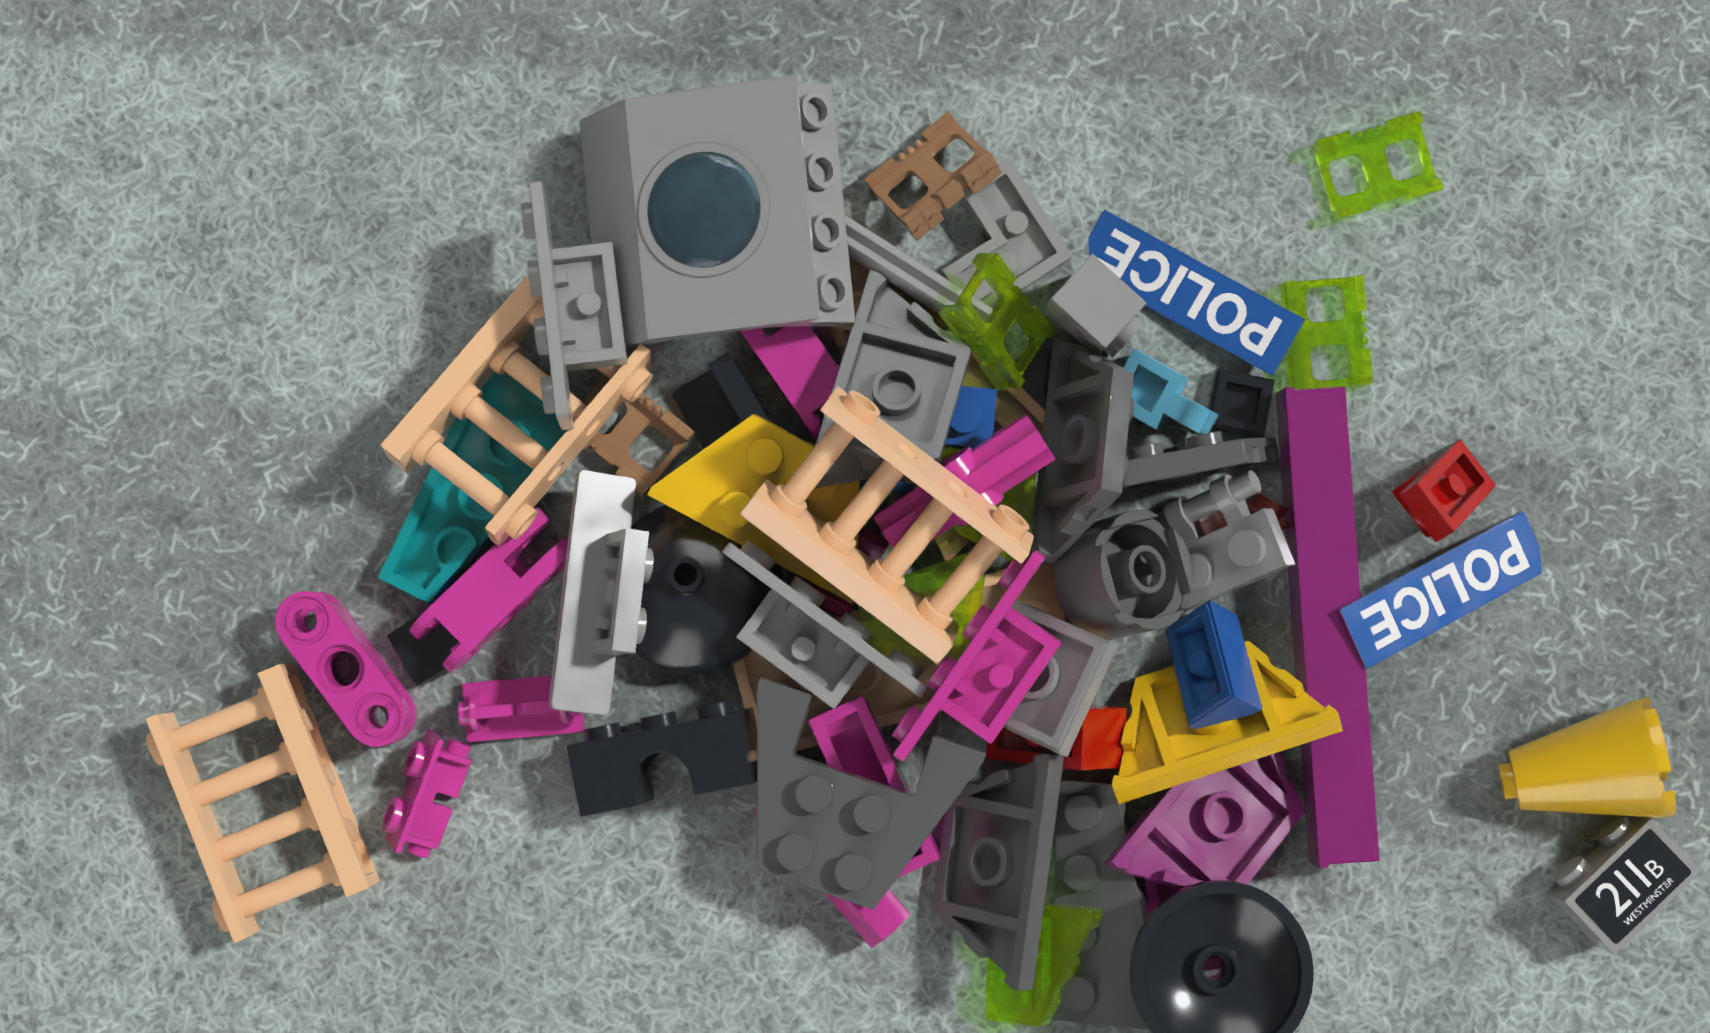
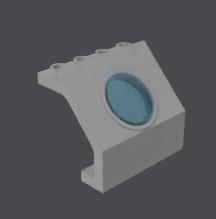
(721, 209)

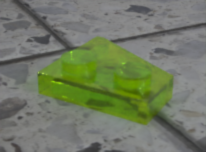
(1061, 939)

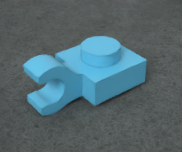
(1159, 395)

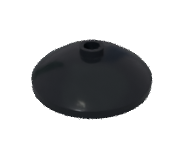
(695, 624)
(1262, 955)

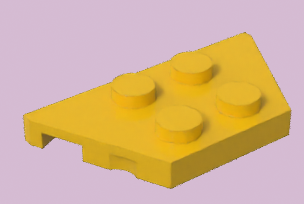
(730, 471)
(1168, 752)

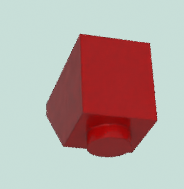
(1094, 748)

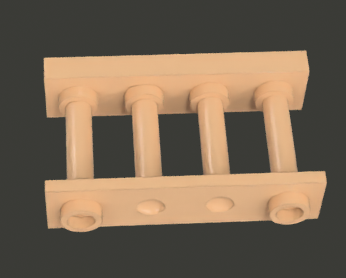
(459, 395)
(880, 583)
(322, 809)

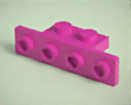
(993, 671)

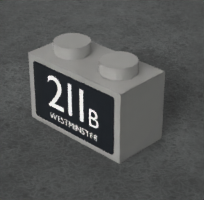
(1622, 881)

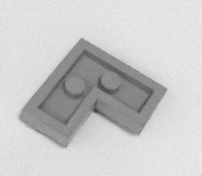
(1015, 230)

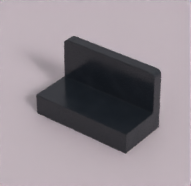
(717, 401)

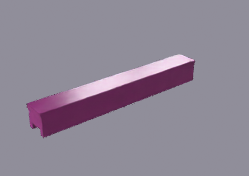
(1326, 660)

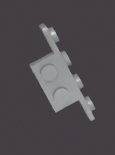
(579, 305)
(599, 593)
(809, 642)

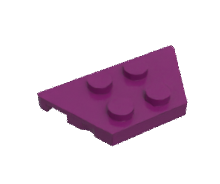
(1212, 826)

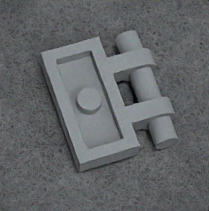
(1233, 555)

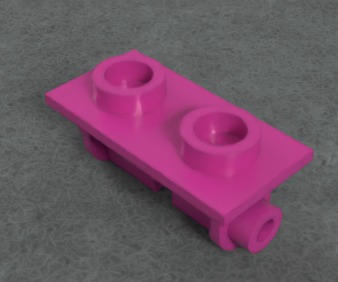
(513, 710)
(415, 814)

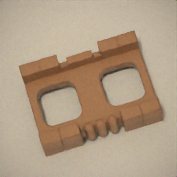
(943, 186)
(639, 416)

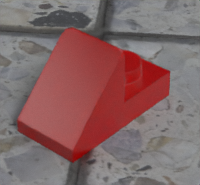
(1445, 491)

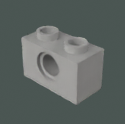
(1096, 309)

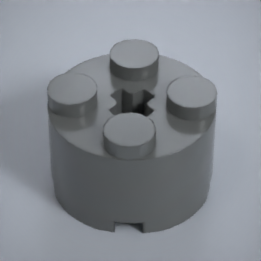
(1124, 576)

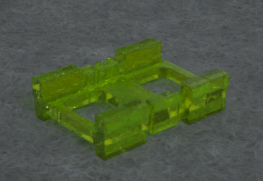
(1370, 149)
(1343, 332)
(989, 336)

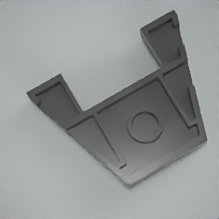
(837, 826)

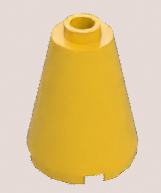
(1595, 766)

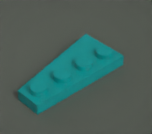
(445, 523)

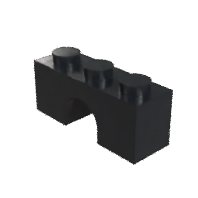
(615, 767)

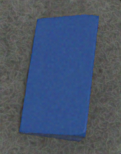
(1212, 666)

